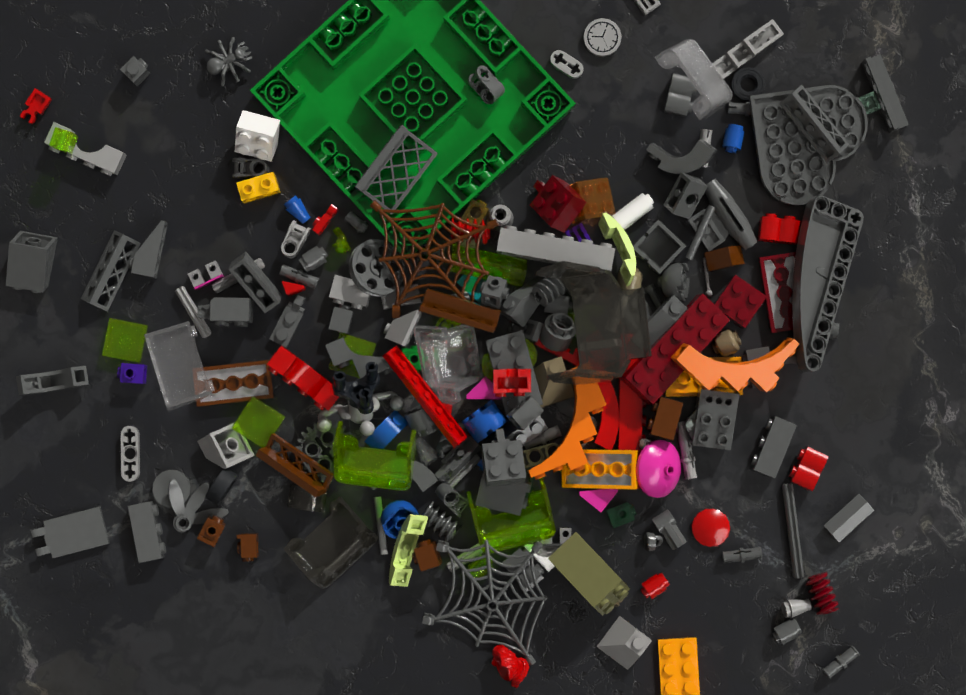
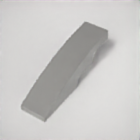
(748, 48)

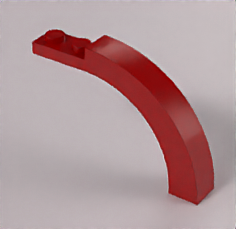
(609, 418)

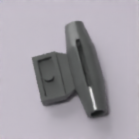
(725, 220)

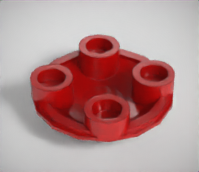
(710, 527)

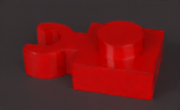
(36, 102)
(322, 222)

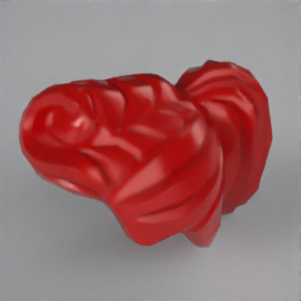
(509, 666)

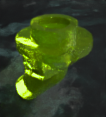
(341, 244)

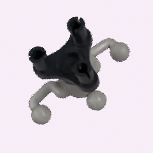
(360, 400)

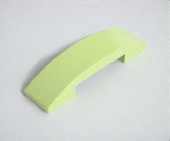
(612, 229)
(404, 547)

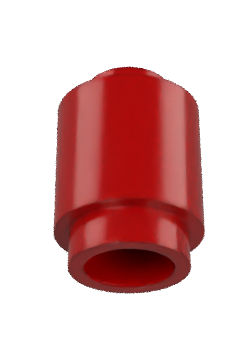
(654, 586)

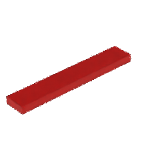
(425, 396)

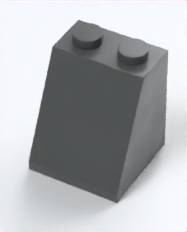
(30, 261)

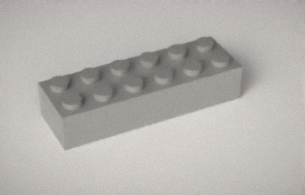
(553, 250)

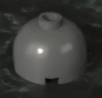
(675, 281)

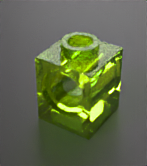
(63, 140)

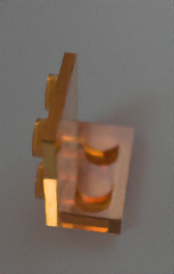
(598, 198)

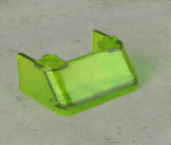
(373, 466)
(511, 530)

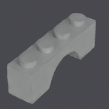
(107, 158)

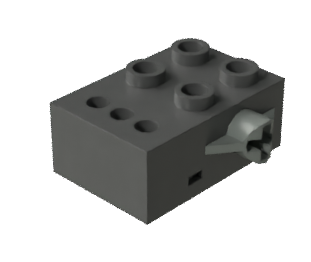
(713, 418)

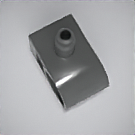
(525, 413)

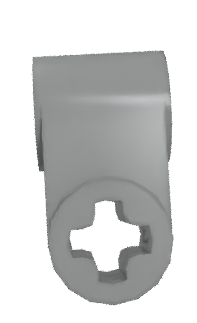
(295, 238)

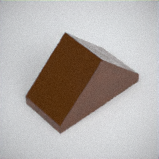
(724, 258)

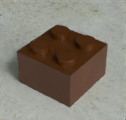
(664, 418)

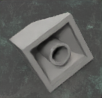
(401, 329)
(225, 447)
(624, 643)

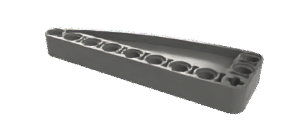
(815, 259)

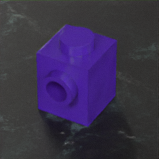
(132, 373)

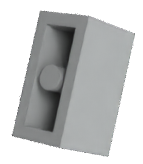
(345, 290)

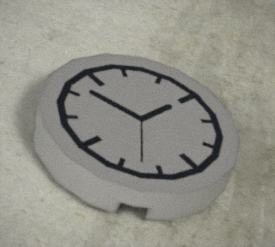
(602, 37)

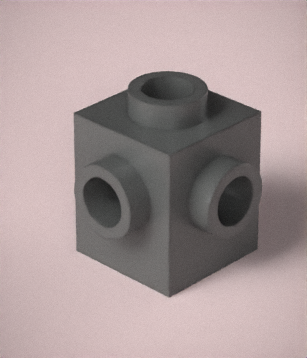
(494, 291)

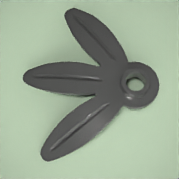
(193, 503)

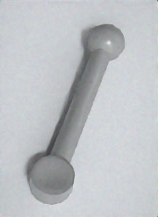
(708, 293)

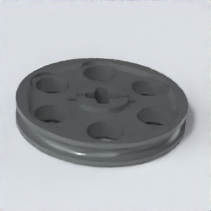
(369, 272)

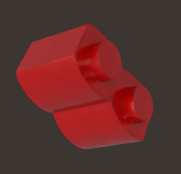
(778, 229)
(808, 468)

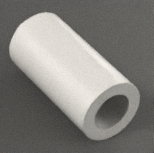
(634, 210)

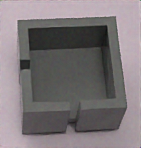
(658, 248)

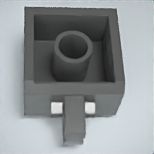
(228, 310)
(503, 461)

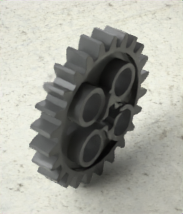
(309, 438)

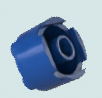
(484, 421)

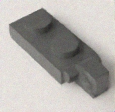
(288, 322)
(457, 458)

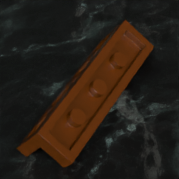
(460, 310)
(291, 470)

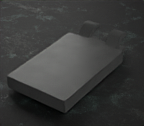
(72, 533)

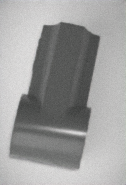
(667, 526)

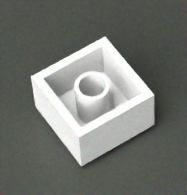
(257, 135)

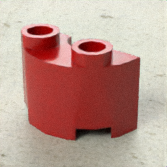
(511, 381)

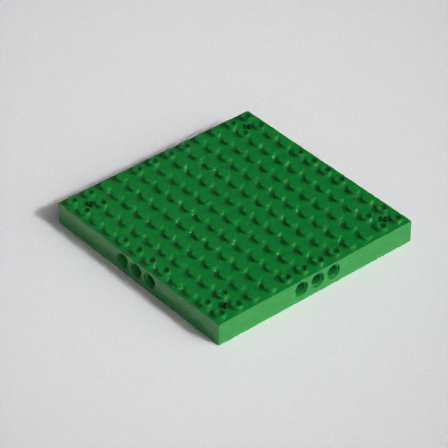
(410, 67)

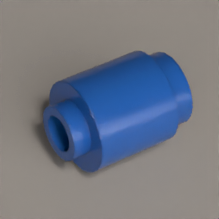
(733, 138)

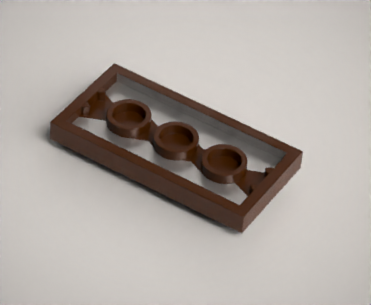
(238, 383)

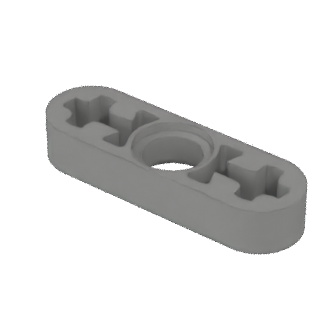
(136, 439)

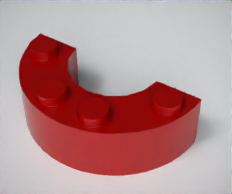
(303, 376)

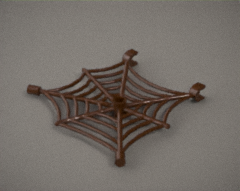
(396, 309)

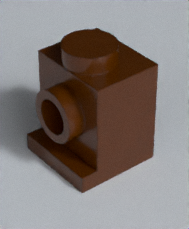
(208, 538)
(248, 546)

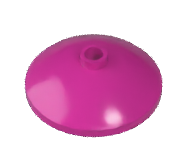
(658, 468)

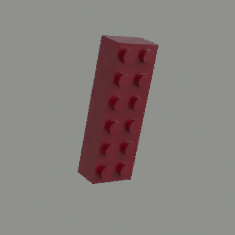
(697, 327)

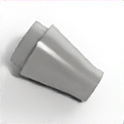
(793, 608)

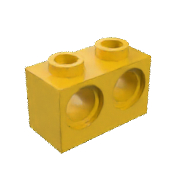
(258, 187)

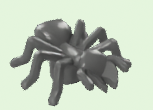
(226, 61)

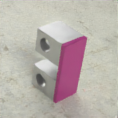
(214, 275)

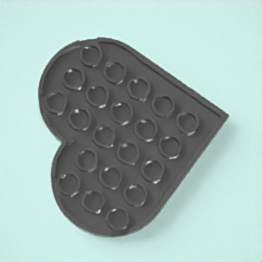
(785, 157)

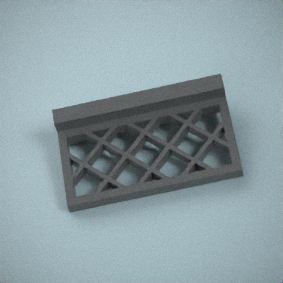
(382, 159)

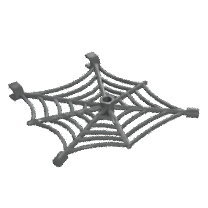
(429, 619)

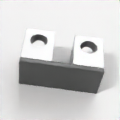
(548, 542)

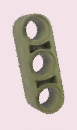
(543, 451)

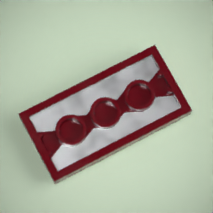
(778, 285)

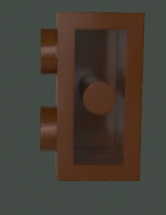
(426, 555)

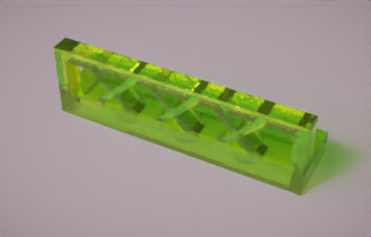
(496, 264)

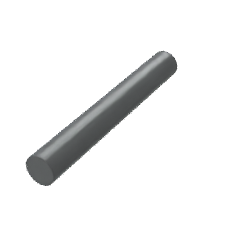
(700, 232)

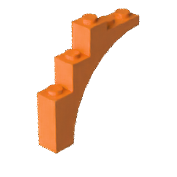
(759, 371)
(570, 452)

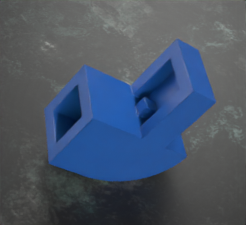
(386, 431)

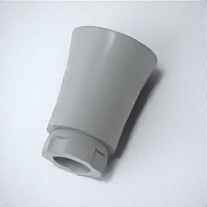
(508, 216)

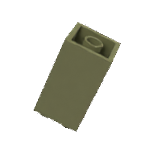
(589, 574)

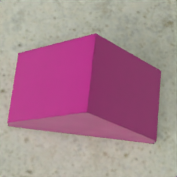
(483, 390)
(598, 497)

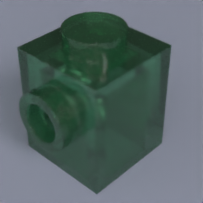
(621, 514)

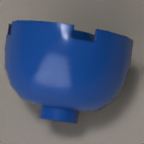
(394, 516)

